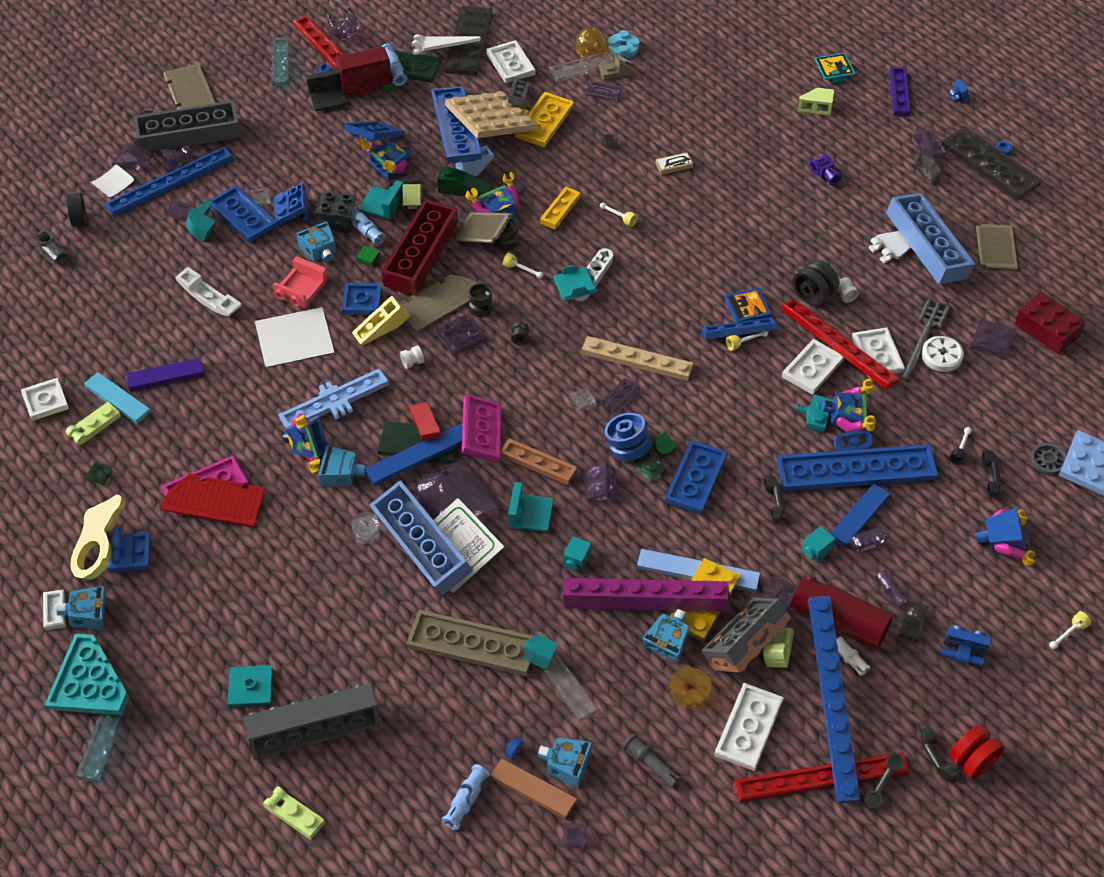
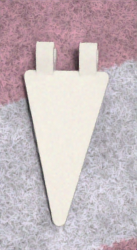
(431, 43)
(894, 245)

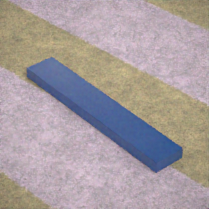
(415, 455)

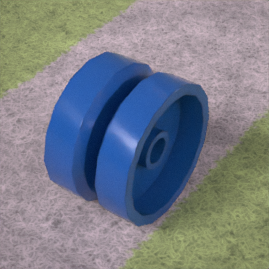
(628, 436)

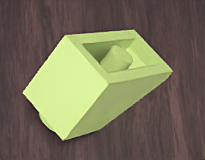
(816, 101)
(412, 195)

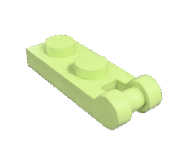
(93, 423)
(294, 813)

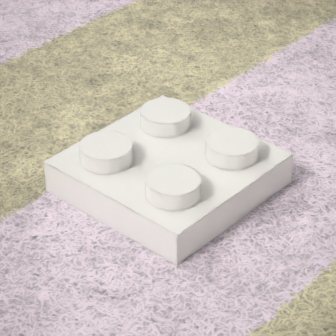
(44, 399)

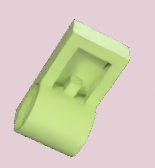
(778, 650)

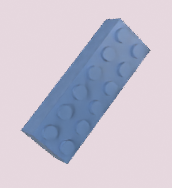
(930, 238)
(421, 538)

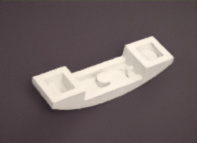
(206, 294)

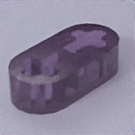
(868, 540)

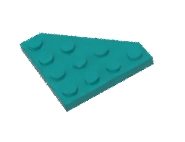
(87, 681)

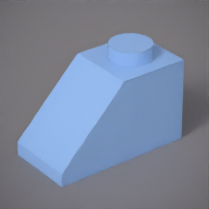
(476, 167)

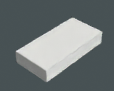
(50, 618)

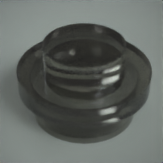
(609, 141)

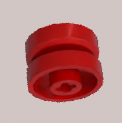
(976, 751)

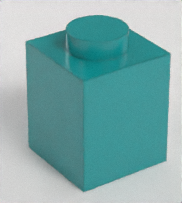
(818, 544)
(576, 554)
(539, 650)

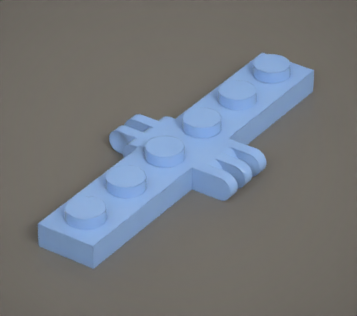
(336, 399)

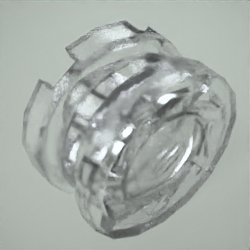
(366, 527)

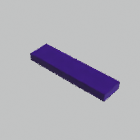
(899, 91)
(164, 374)

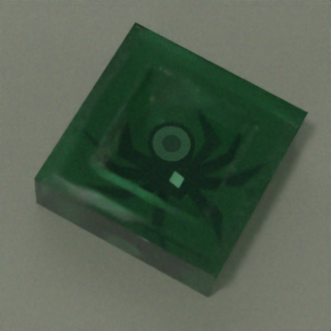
(99, 473)

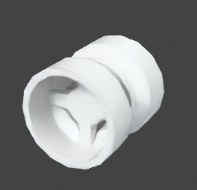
(847, 290)
(411, 357)

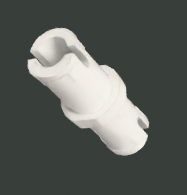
(851, 656)

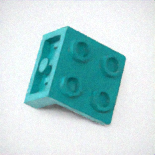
(383, 202)
(529, 511)

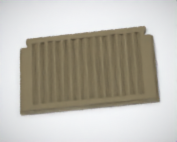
(482, 227)
(996, 247)

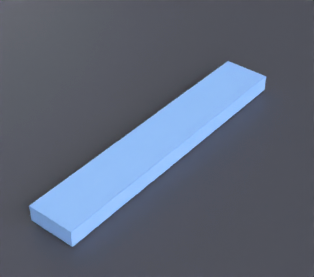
(687, 567)

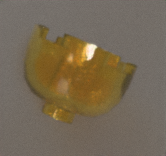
(590, 42)

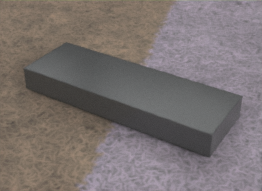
(518, 92)

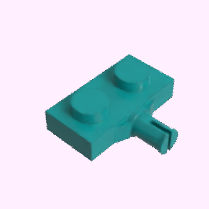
(815, 416)

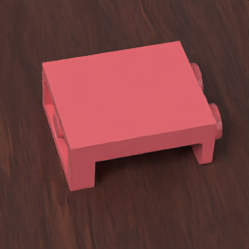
(301, 283)

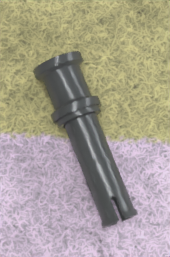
(643, 754)

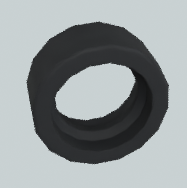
(76, 209)

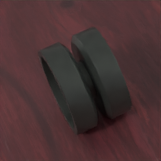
(815, 282)

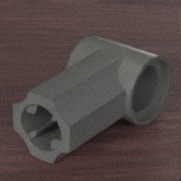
(51, 247)

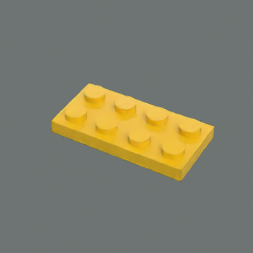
(548, 116)
(701, 621)

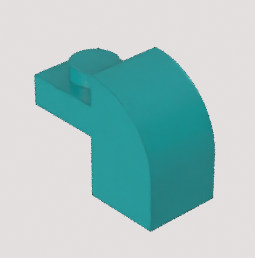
(199, 223)

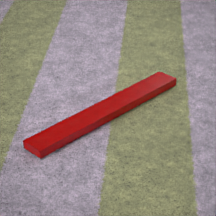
(321, 42)
(841, 344)
(809, 779)

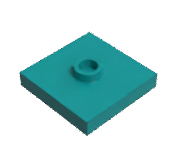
(250, 686)

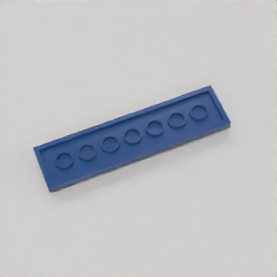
(456, 137)
(856, 467)

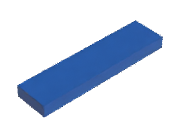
(739, 328)
(860, 515)

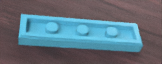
(117, 398)

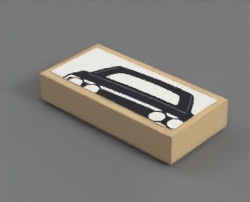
(674, 163)

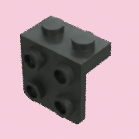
(325, 90)
(336, 210)

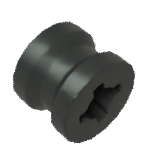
(520, 333)

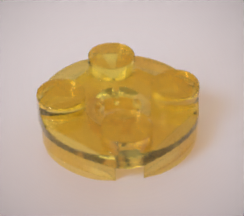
(692, 676)

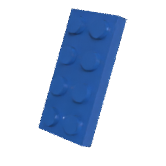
(373, 130)
(242, 214)
(696, 477)

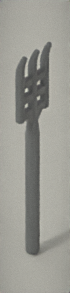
(929, 323)

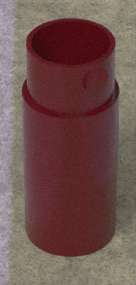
(850, 614)

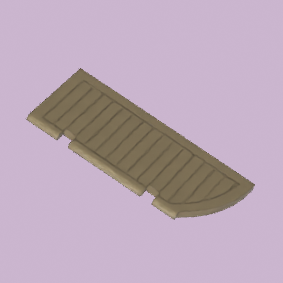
(189, 86)
(437, 301)

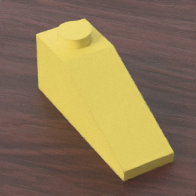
(382, 321)

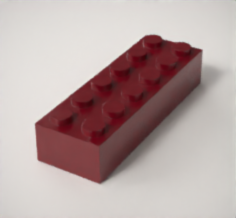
(419, 247)

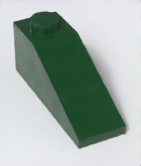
(457, 182)

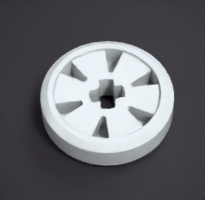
(941, 344)

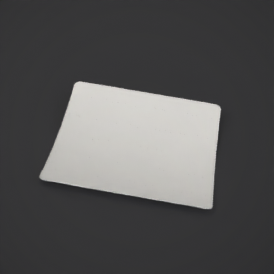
(113, 181)

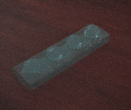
(280, 61)
(99, 747)

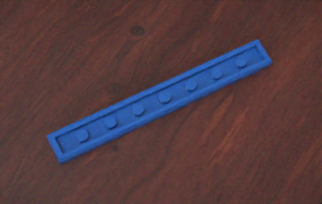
(168, 181)

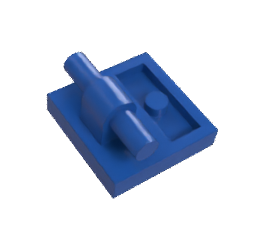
(292, 204)
(129, 551)
(966, 643)

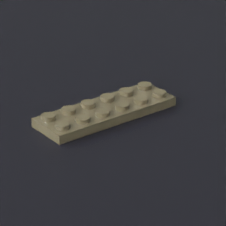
(469, 642)

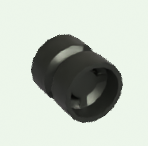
(509, 237)
(480, 300)

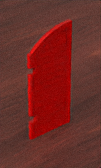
(215, 500)

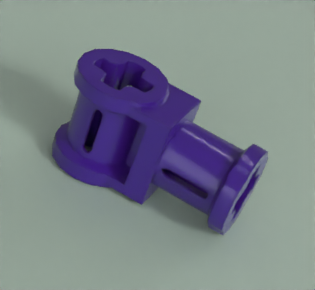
(825, 168)

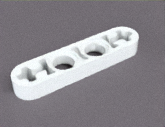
(605, 253)

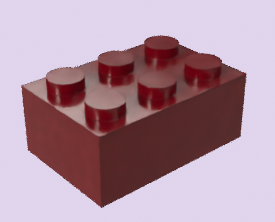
(364, 70)
(1050, 322)

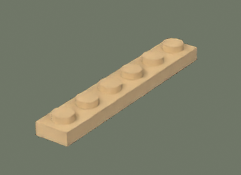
(637, 358)

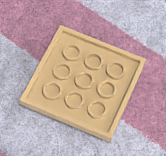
(489, 114)

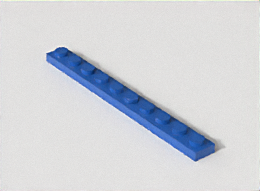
(833, 700)

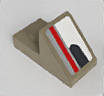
(619, 68)

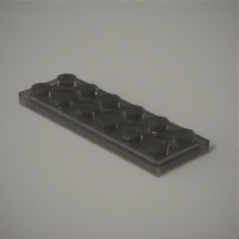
(466, 58)
(991, 163)

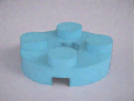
(618, 41)

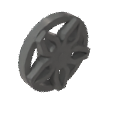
(1047, 458)

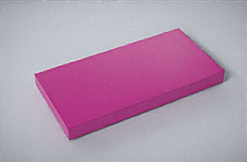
(481, 428)
(226, 469)

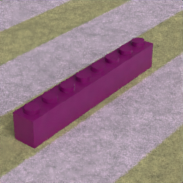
(646, 594)

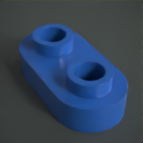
(852, 440)

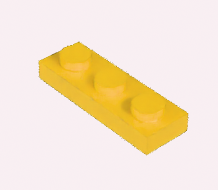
(560, 208)

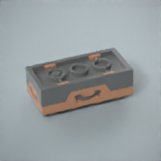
(746, 634)

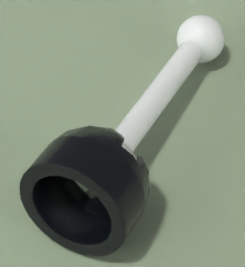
(958, 455)

